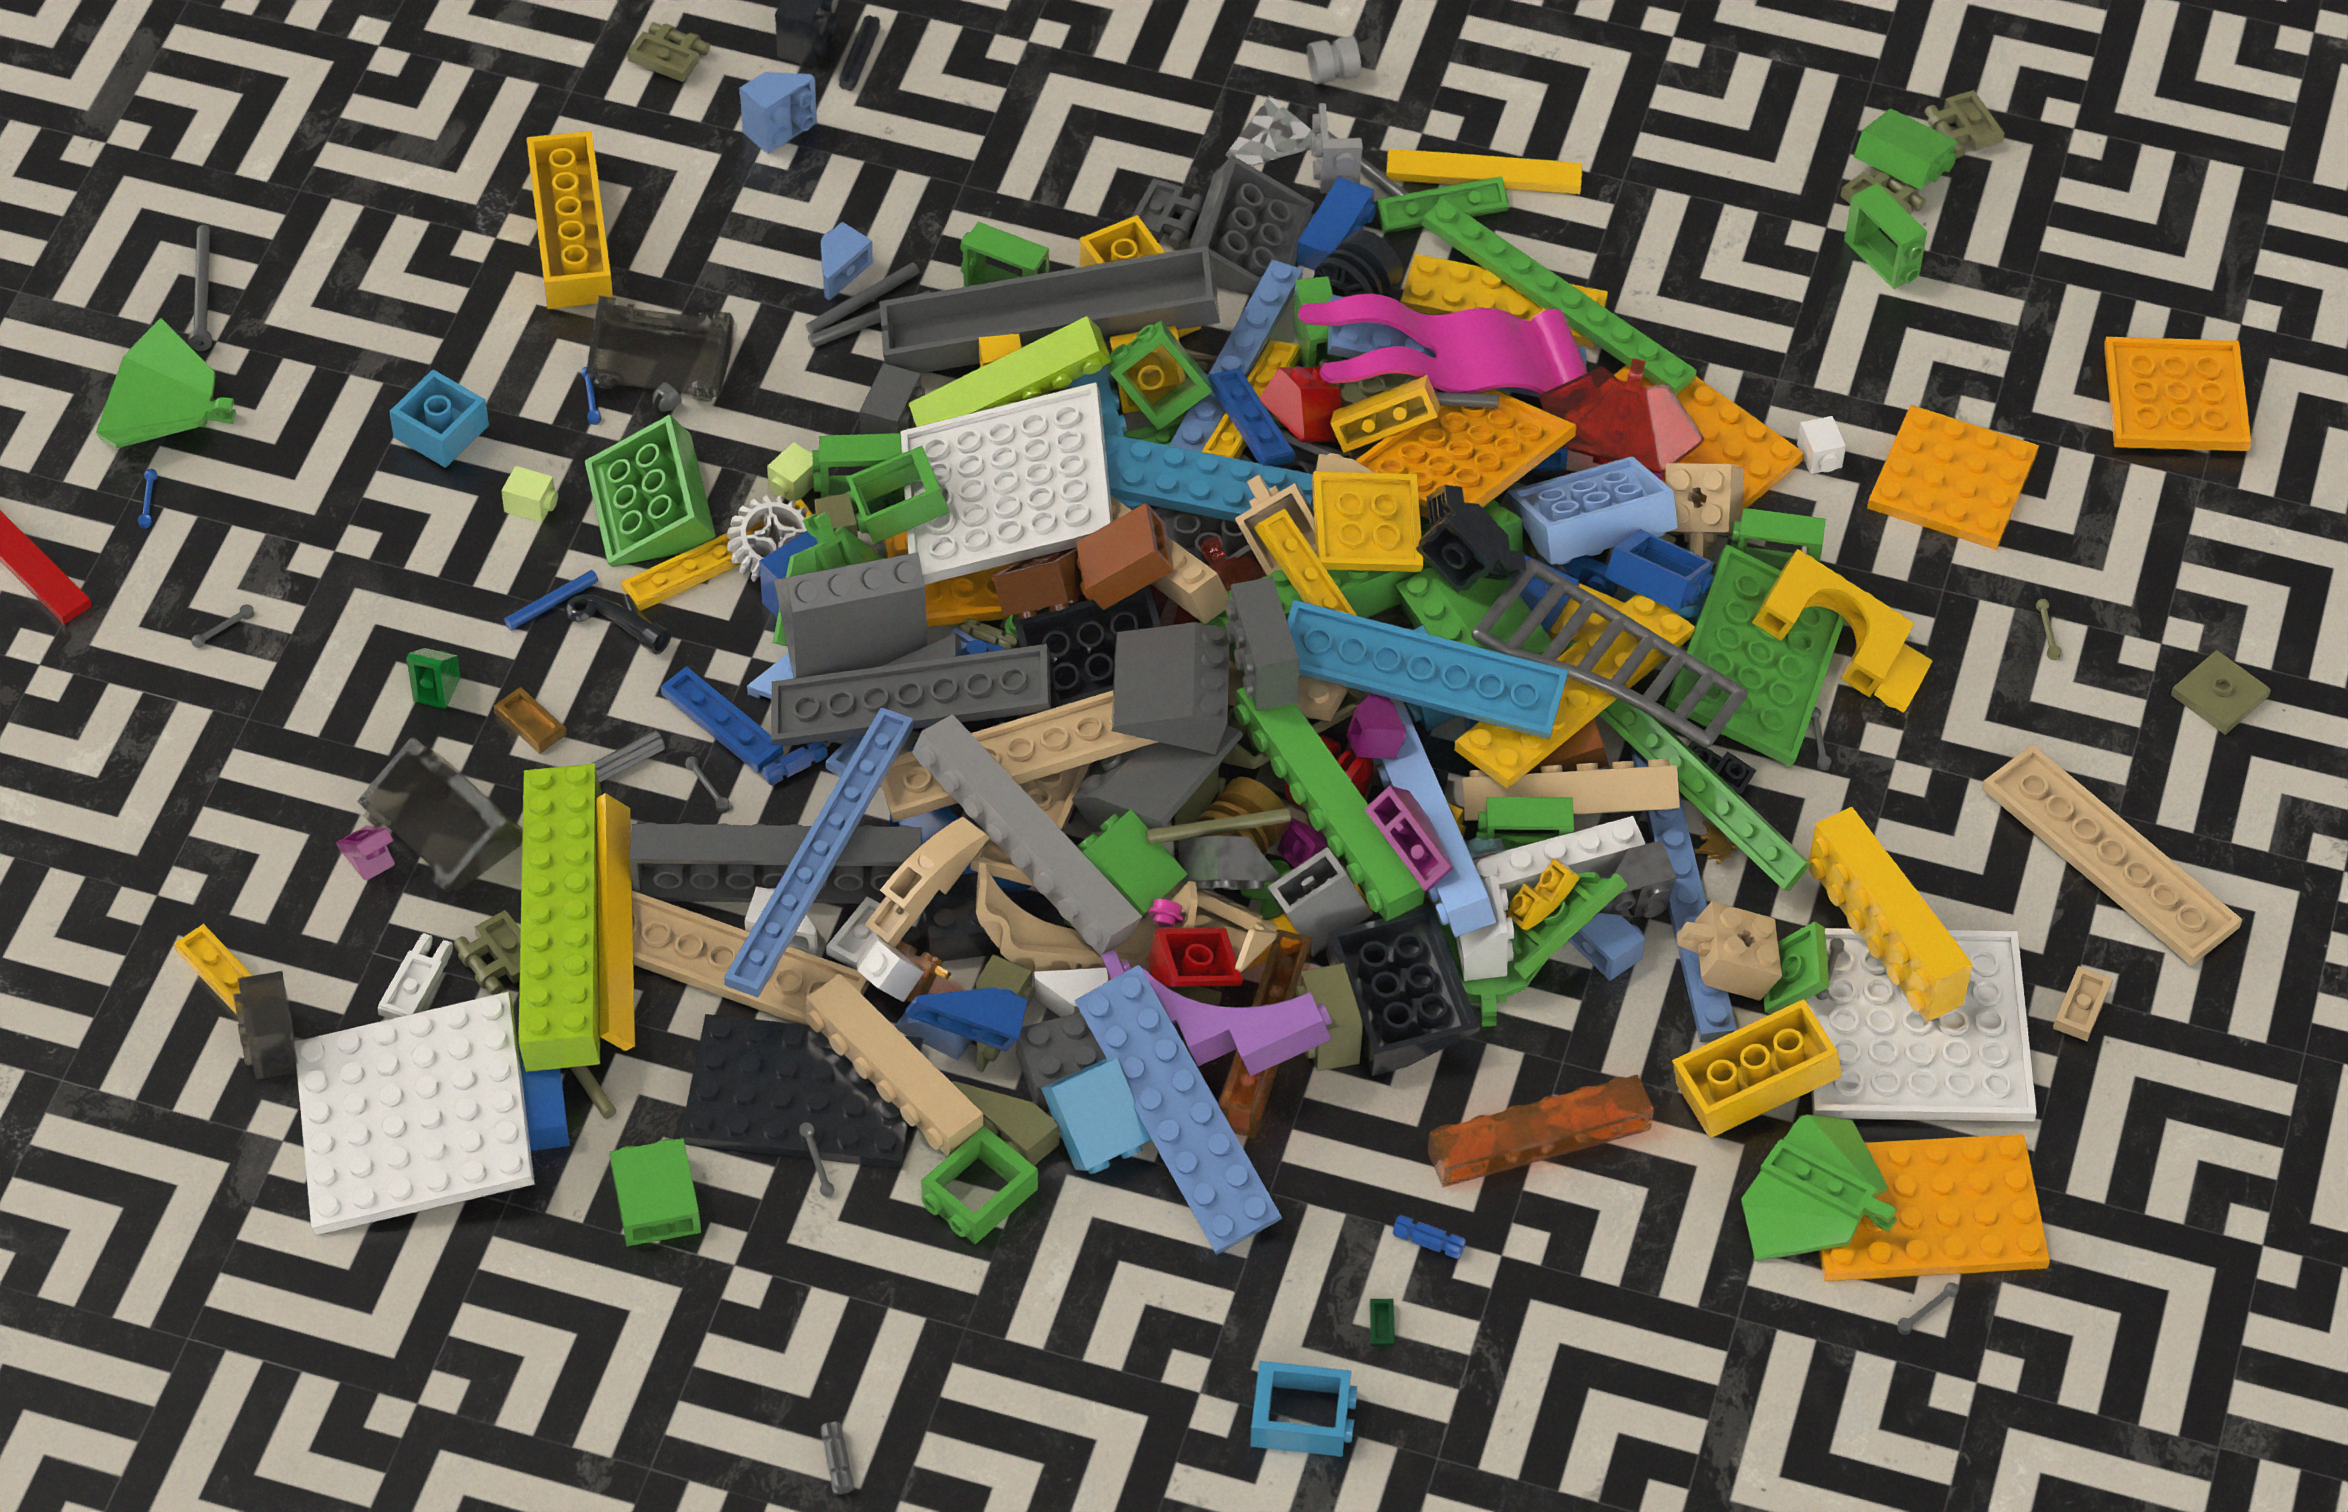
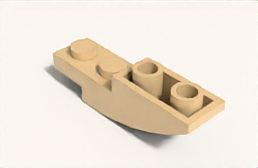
(929, 869)

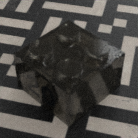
(266, 1025)

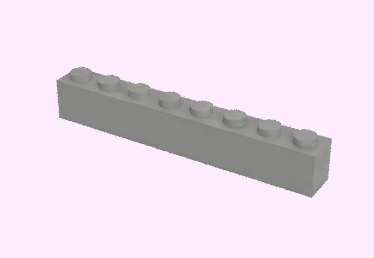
(1026, 835)

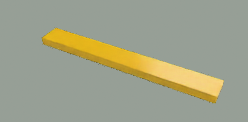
(615, 923)

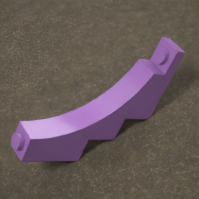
(1259, 1033)

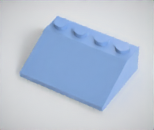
(1594, 509)

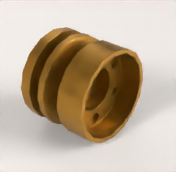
(1247, 797)

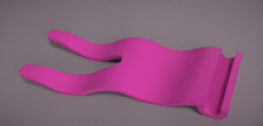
(1472, 346)

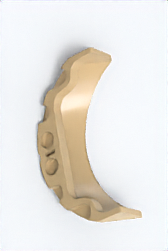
(1244, 926)
(1053, 947)

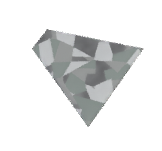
(1271, 135)

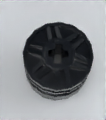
(1361, 266)

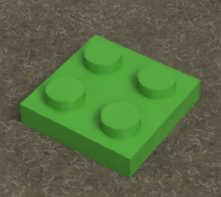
(1802, 968)

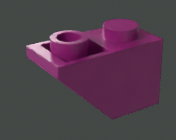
(1376, 729)

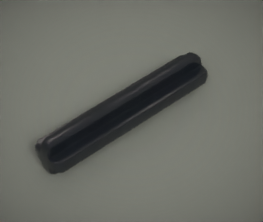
(859, 52)

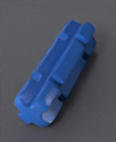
(794, 762)
(1429, 1236)

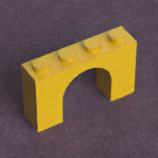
(1876, 626)

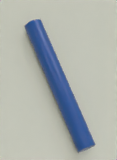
(551, 600)

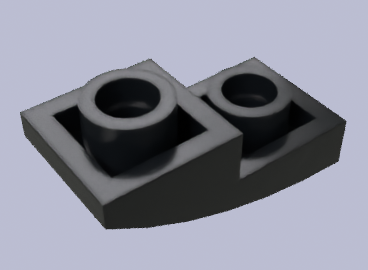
(1729, 768)

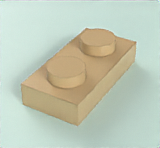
(2082, 1003)

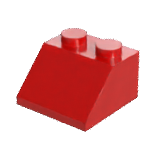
(1303, 402)
(1193, 957)

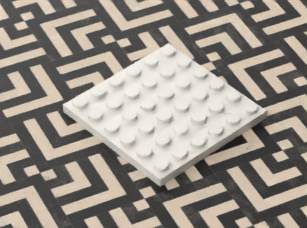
(1014, 482)
(1950, 1068)
(413, 1113)

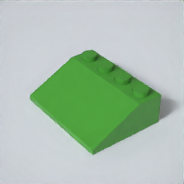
(650, 495)
(1454, 615)

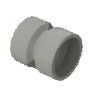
(1338, 59)

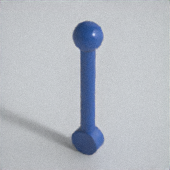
(593, 416)
(145, 519)

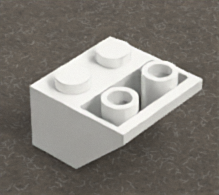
(1487, 949)

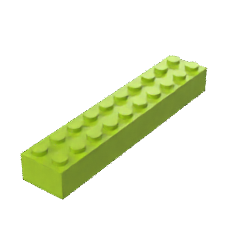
(559, 919)

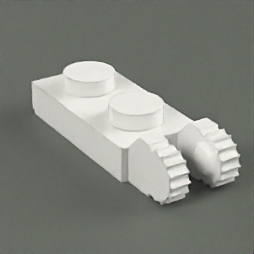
(415, 979)

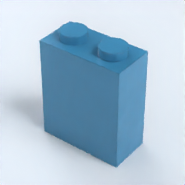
(1096, 1115)

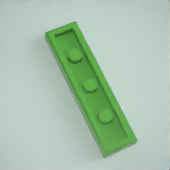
(1472, 198)

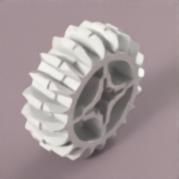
(747, 547)

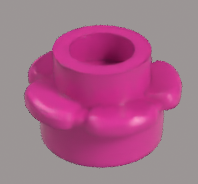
(1165, 912)

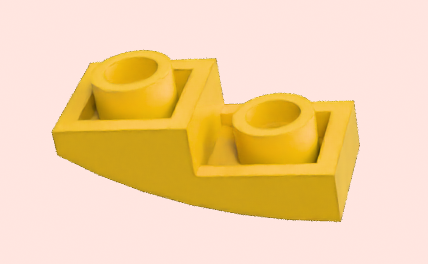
(1903, 678)
(1534, 905)

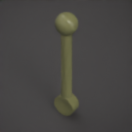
(2053, 651)

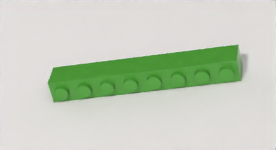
(1331, 804)

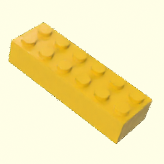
(569, 219)
(1889, 915)

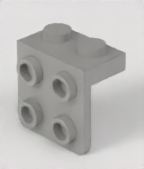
(1335, 156)

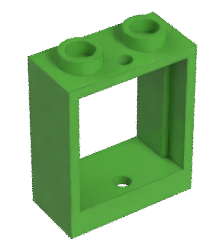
(1877, 209)
(1002, 246)
(1179, 398)
(852, 452)
(889, 477)
(1778, 528)
(1525, 814)
(1001, 1158)

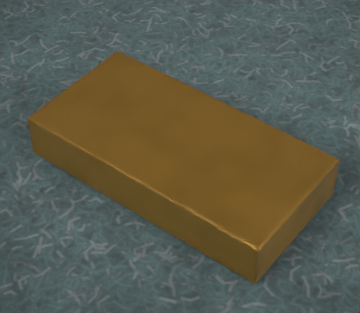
(530, 720)

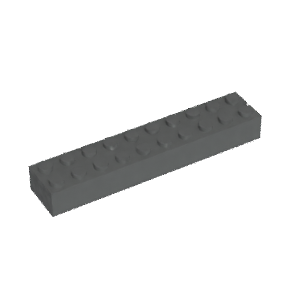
(1118, 296)

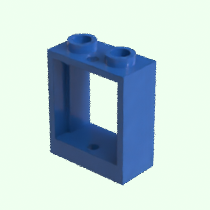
(1659, 570)

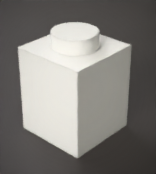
(1821, 445)

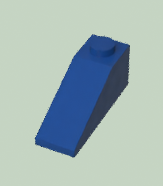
(978, 1014)

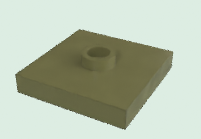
(2220, 692)

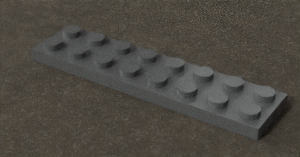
(927, 691)

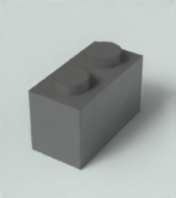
(887, 402)

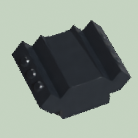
(1466, 542)

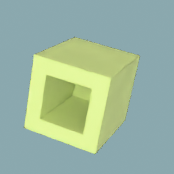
(792, 473)
(529, 494)

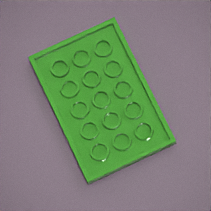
(1779, 675)

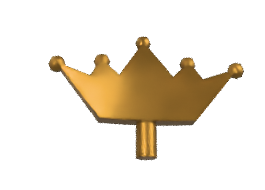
(1716, 844)

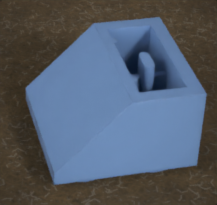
(777, 108)

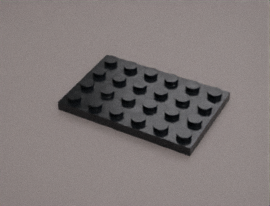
(769, 1077)

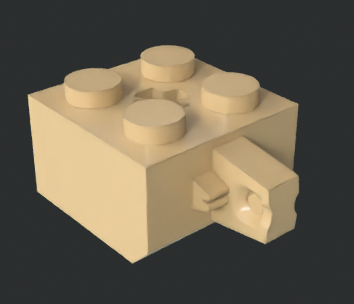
(1266, 504)
(1723, 505)
(1734, 949)

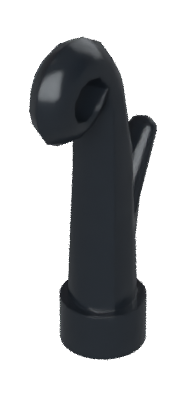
(651, 635)

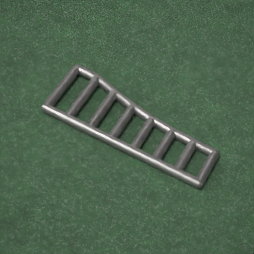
(1615, 686)

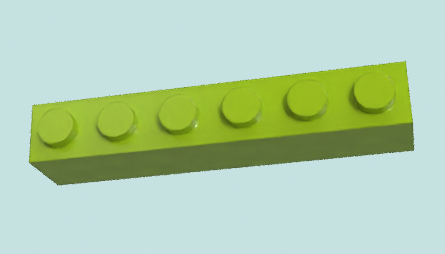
(1020, 375)

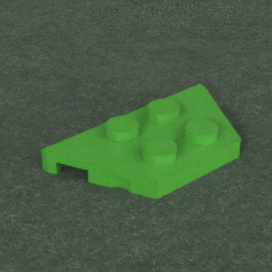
(1574, 912)

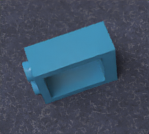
(1299, 1436)

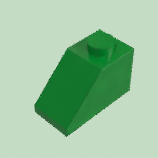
(433, 676)

